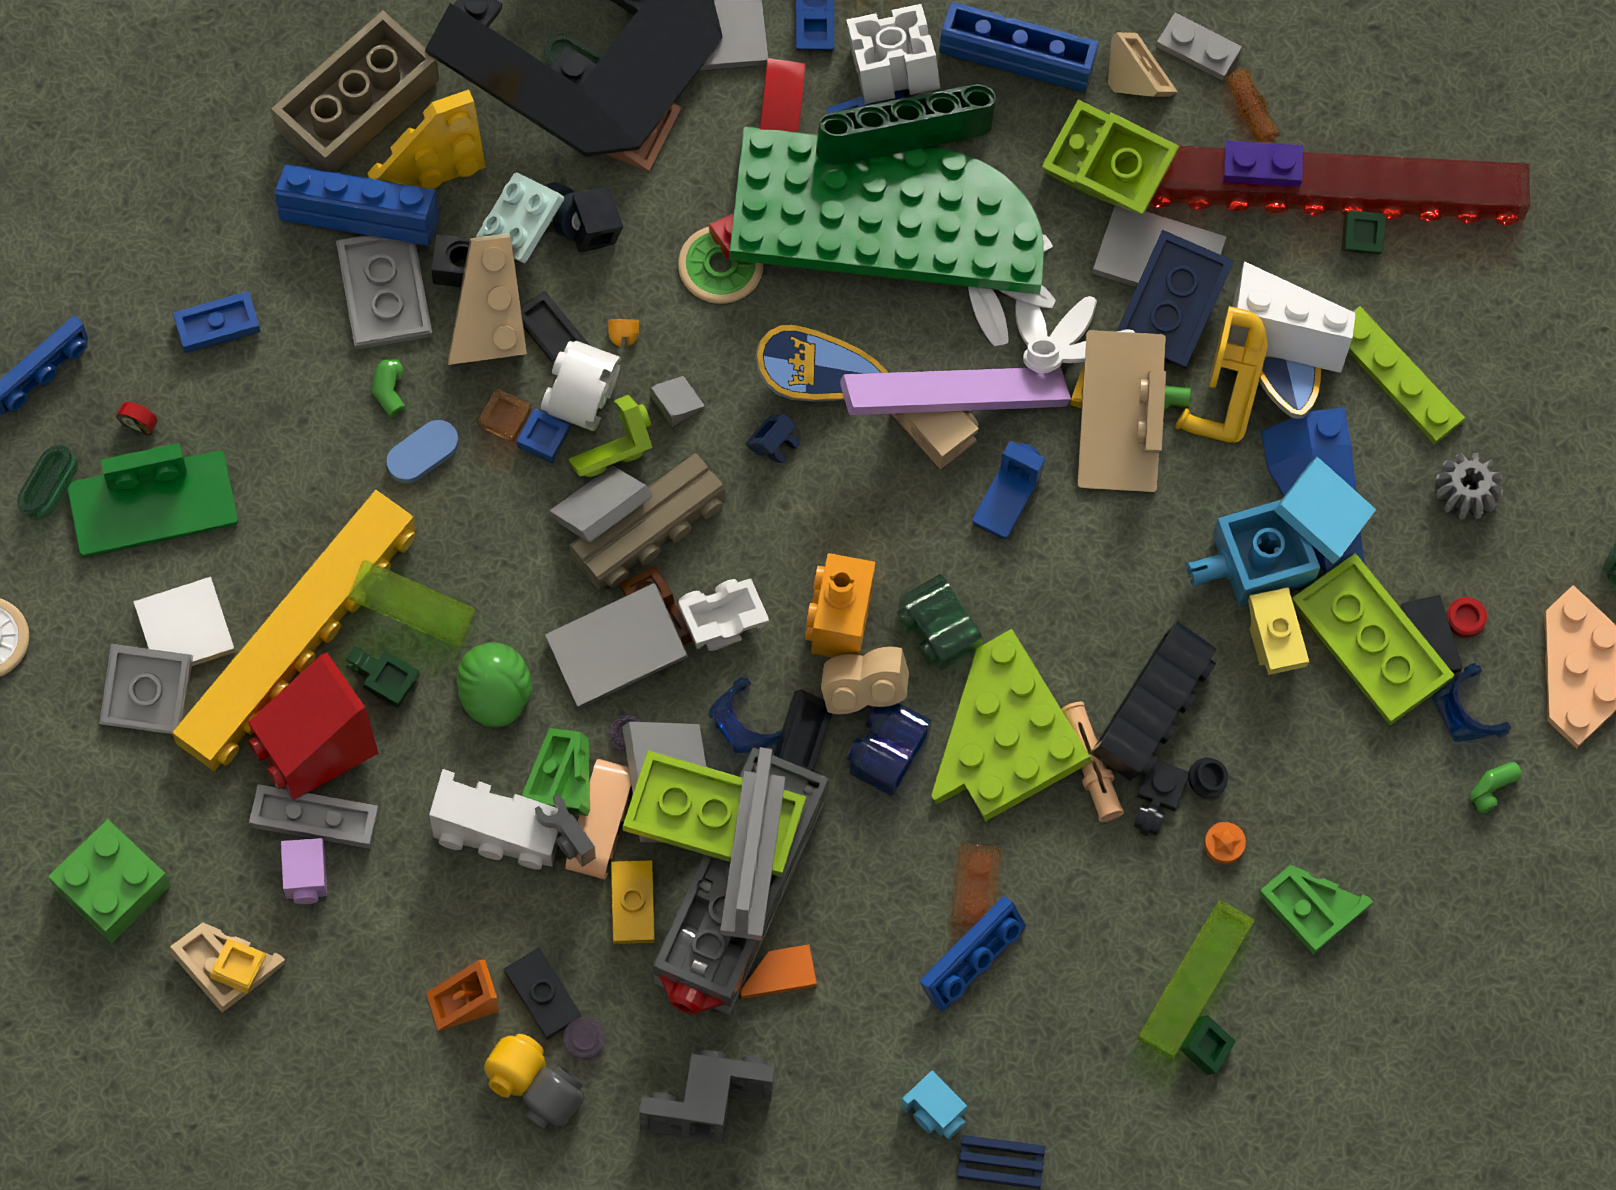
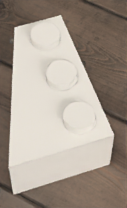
(1296, 322)
(492, 823)

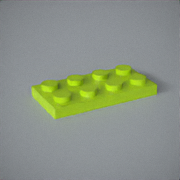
(1372, 639)
(699, 809)

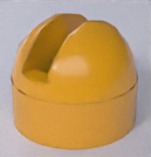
(623, 328)

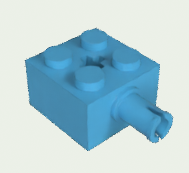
(1246, 566)

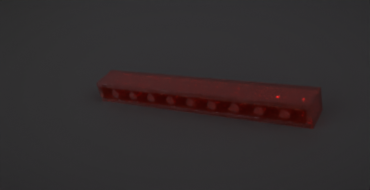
(1358, 184)

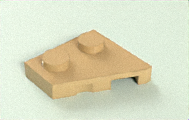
(198, 954)

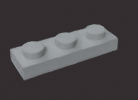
(314, 817)

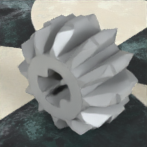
(1462, 497)

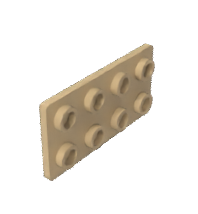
(1122, 411)

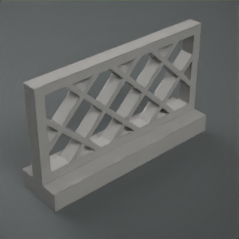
(753, 851)

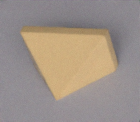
(1135, 69)

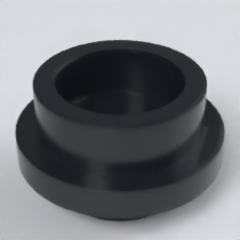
(1208, 777)

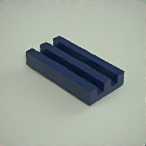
(1006, 1146)

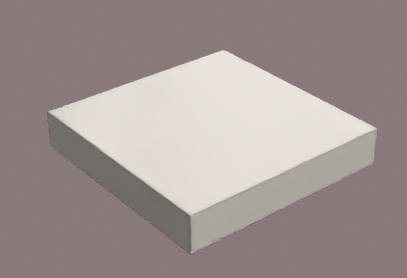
(186, 622)

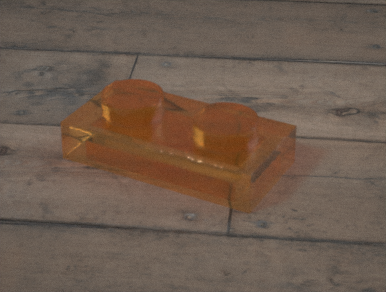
(975, 883)

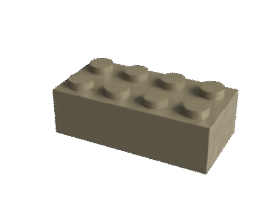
(355, 93)

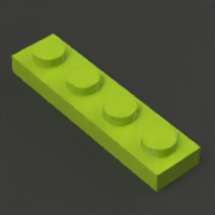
(1402, 379)

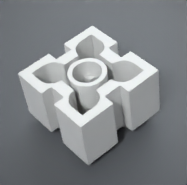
(893, 54)

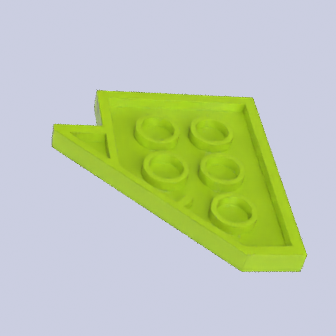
(1006, 733)

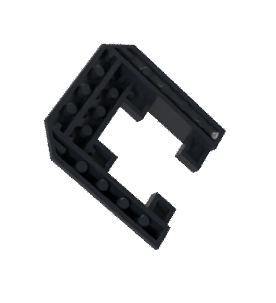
(581, 102)

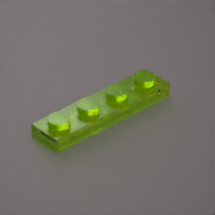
(1195, 979)

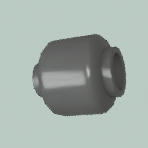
(553, 1097)

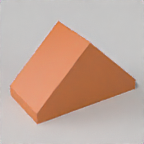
(463, 997)

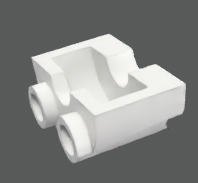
(724, 615)

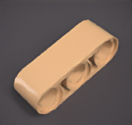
(608, 806)

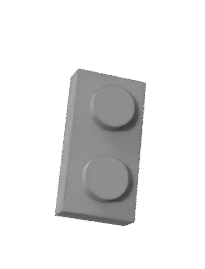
(1199, 46)

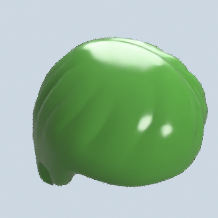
(493, 684)

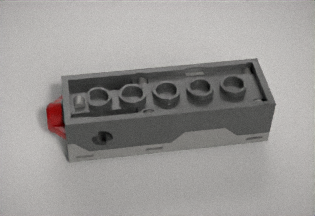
(697, 962)

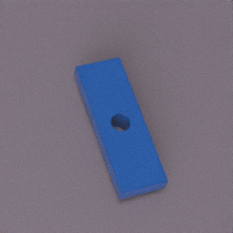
(42, 364)
(972, 954)

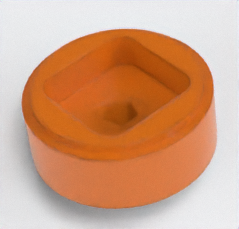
(1225, 843)

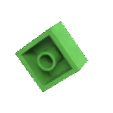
(109, 881)

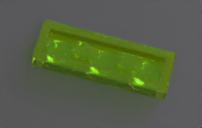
(411, 603)

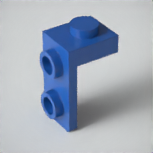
(1010, 489)

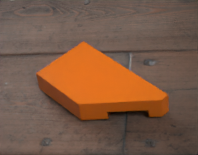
(781, 972)

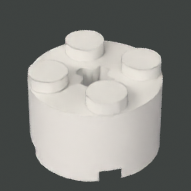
(582, 384)

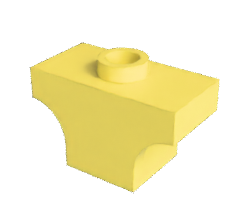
(1276, 631)

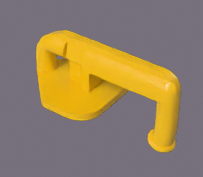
(1248, 363)

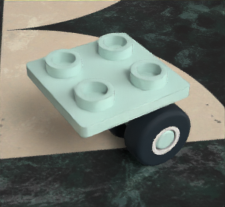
(526, 212)

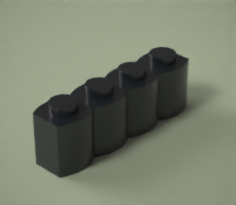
(1154, 701)

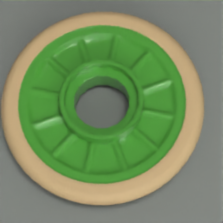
(712, 285)

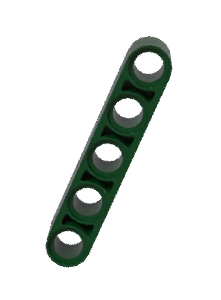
(905, 124)

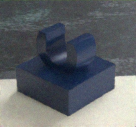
(771, 435)

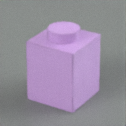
(304, 870)

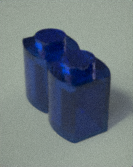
(888, 747)

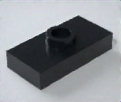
(542, 993)

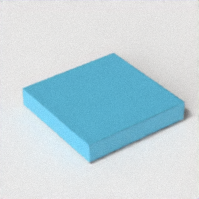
(1325, 510)

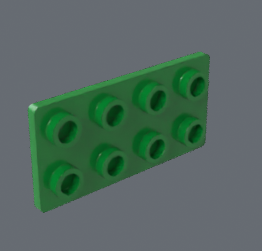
(151, 499)

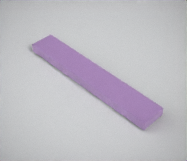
(953, 391)

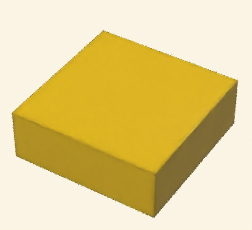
(237, 965)

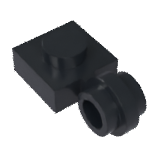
(1162, 788)

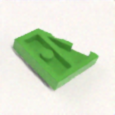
(563, 771)
(1312, 906)

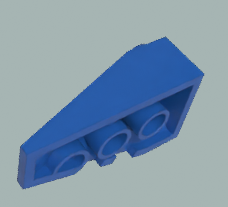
(1297, 442)

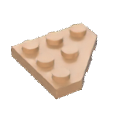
(1579, 666)

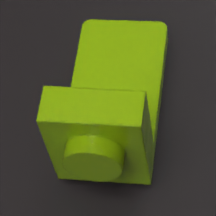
(625, 449)

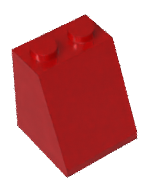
(312, 730)

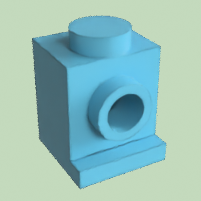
(935, 1106)

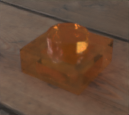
(504, 415)

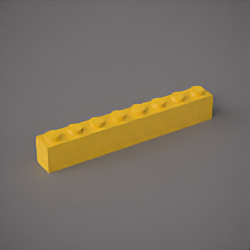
(293, 632)

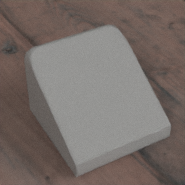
(676, 400)

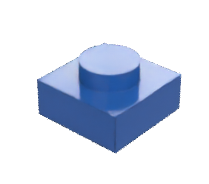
(543, 435)

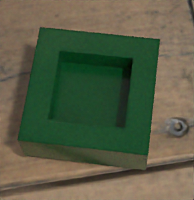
(1363, 232)
(1207, 1045)

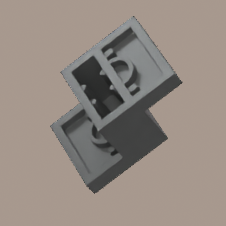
(707, 1096)

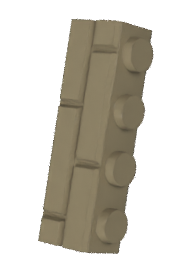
(675, 504)

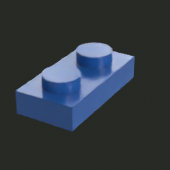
(216, 322)

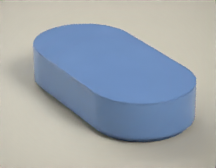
(422, 451)

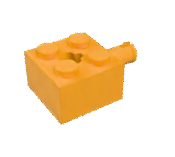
(840, 605)

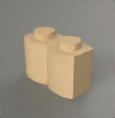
(870, 680)

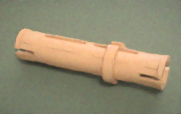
(1106, 801)

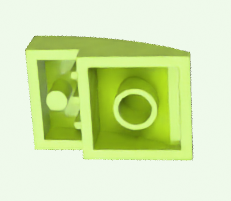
(1109, 158)

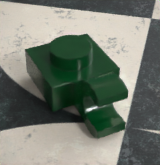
(386, 677)

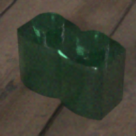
(940, 623)

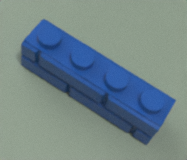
(1018, 47)
(357, 204)

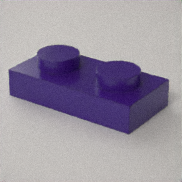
(1263, 163)

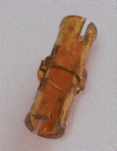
(1252, 106)

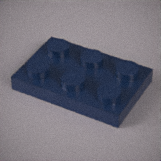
(1177, 295)

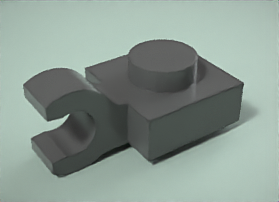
(573, 839)

